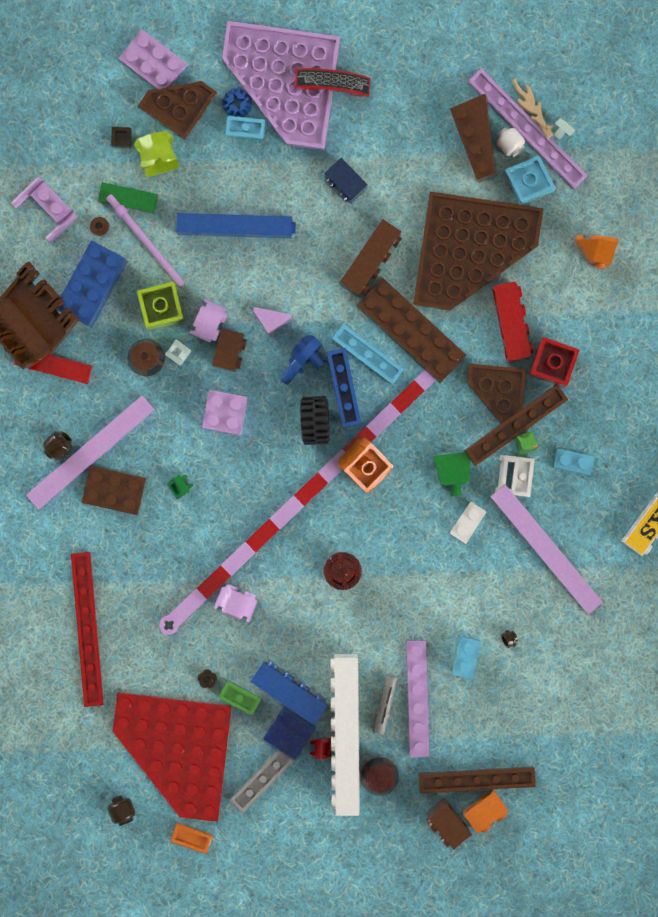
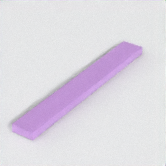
(529, 130)
(90, 452)
(546, 549)

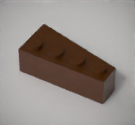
(474, 128)

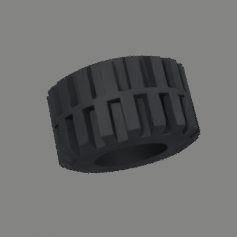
(314, 420)

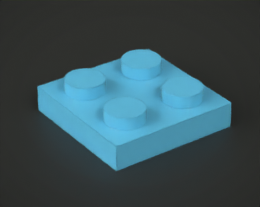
(529, 180)

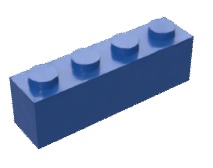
(344, 388)
(289, 692)

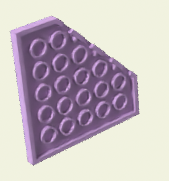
(265, 67)

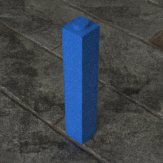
(235, 225)

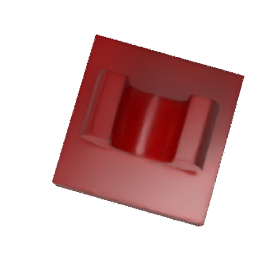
(322, 748)

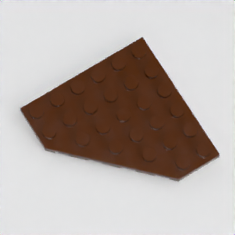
(470, 245)

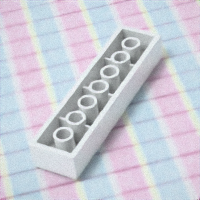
(346, 737)

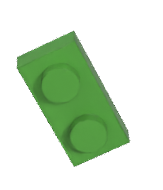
(240, 698)

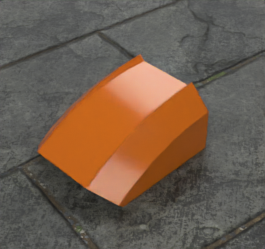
(365, 464)

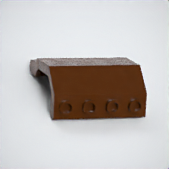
(31, 318)

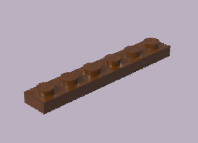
(515, 425)
(477, 779)

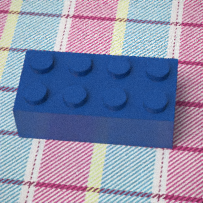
(92, 282)

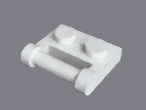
(521, 475)

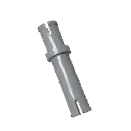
(385, 705)

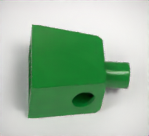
(453, 471)

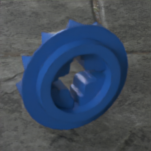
(232, 110)

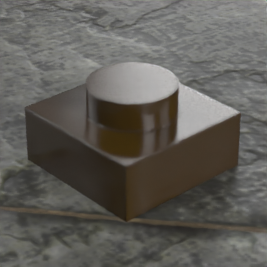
(121, 137)

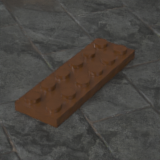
(411, 330)

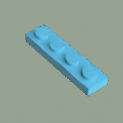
(368, 354)

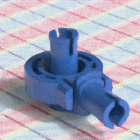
(303, 352)

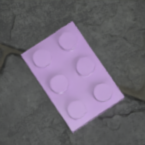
(152, 61)

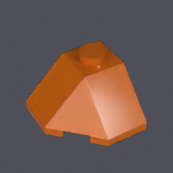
(597, 249)

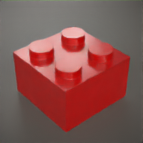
(553, 362)

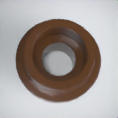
(99, 232)

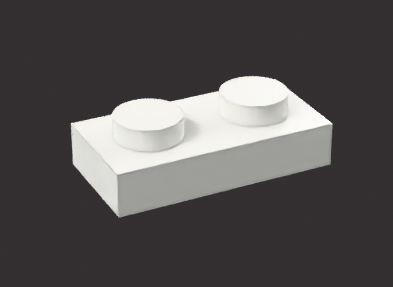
(468, 522)

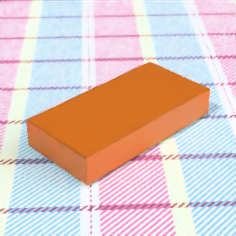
(191, 838)

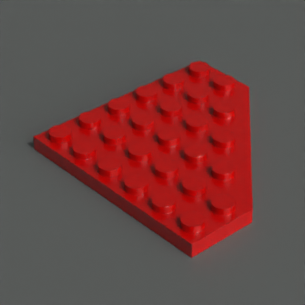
(178, 748)

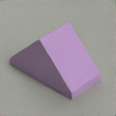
(271, 319)

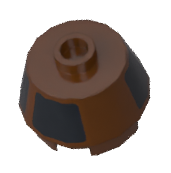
(146, 357)

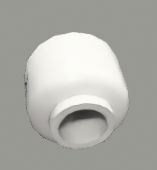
(510, 142)

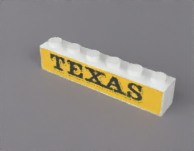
(643, 530)

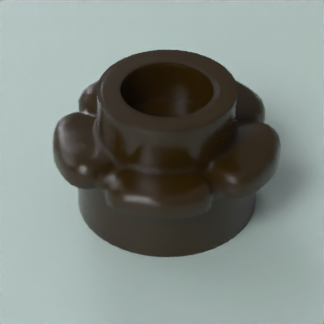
(509, 638)
(212, 678)

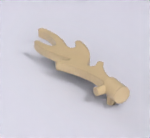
(530, 107)

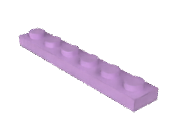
(417, 698)

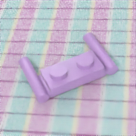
(50, 203)

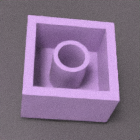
(225, 412)

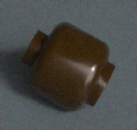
(57, 445)
(121, 810)

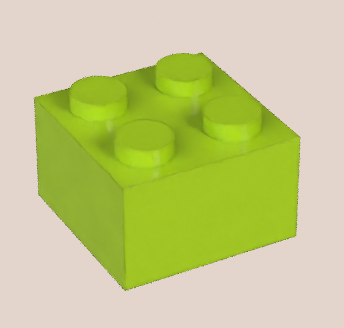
(161, 306)

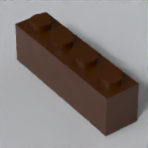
(370, 258)

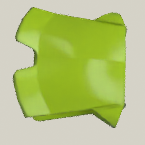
(156, 153)

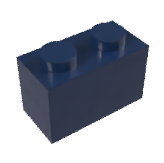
(345, 181)

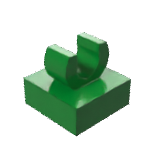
(179, 487)

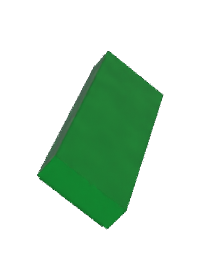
(129, 197)

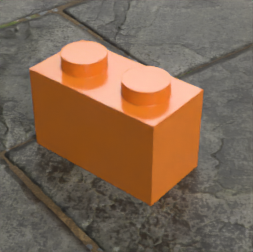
(485, 812)

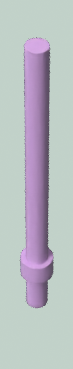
(121, 212)

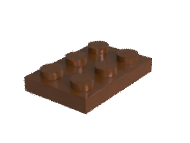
(114, 490)

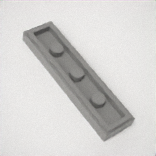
(260, 781)

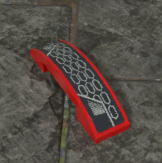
(332, 81)

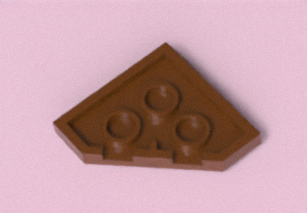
(178, 106)
(498, 388)

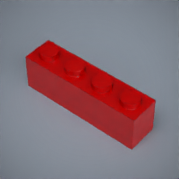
(511, 321)

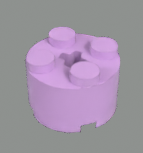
(208, 321)
(236, 603)

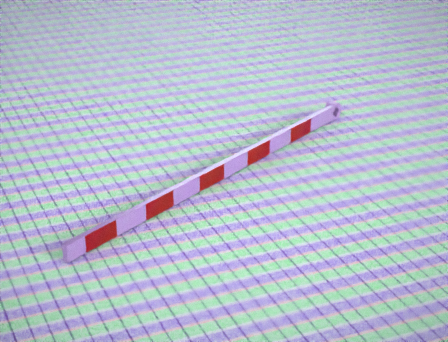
(293, 506)

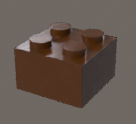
(448, 823)

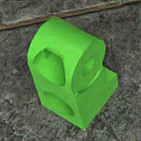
(526, 443)

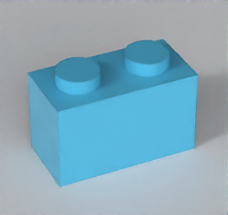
(466, 657)

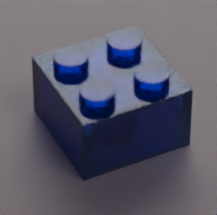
(288, 733)

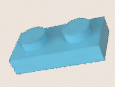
(245, 128)
(573, 462)

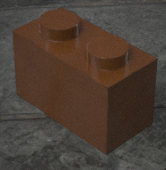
(228, 350)

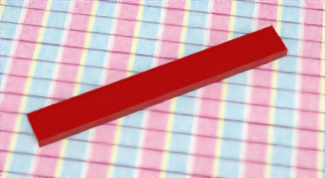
(87, 629)

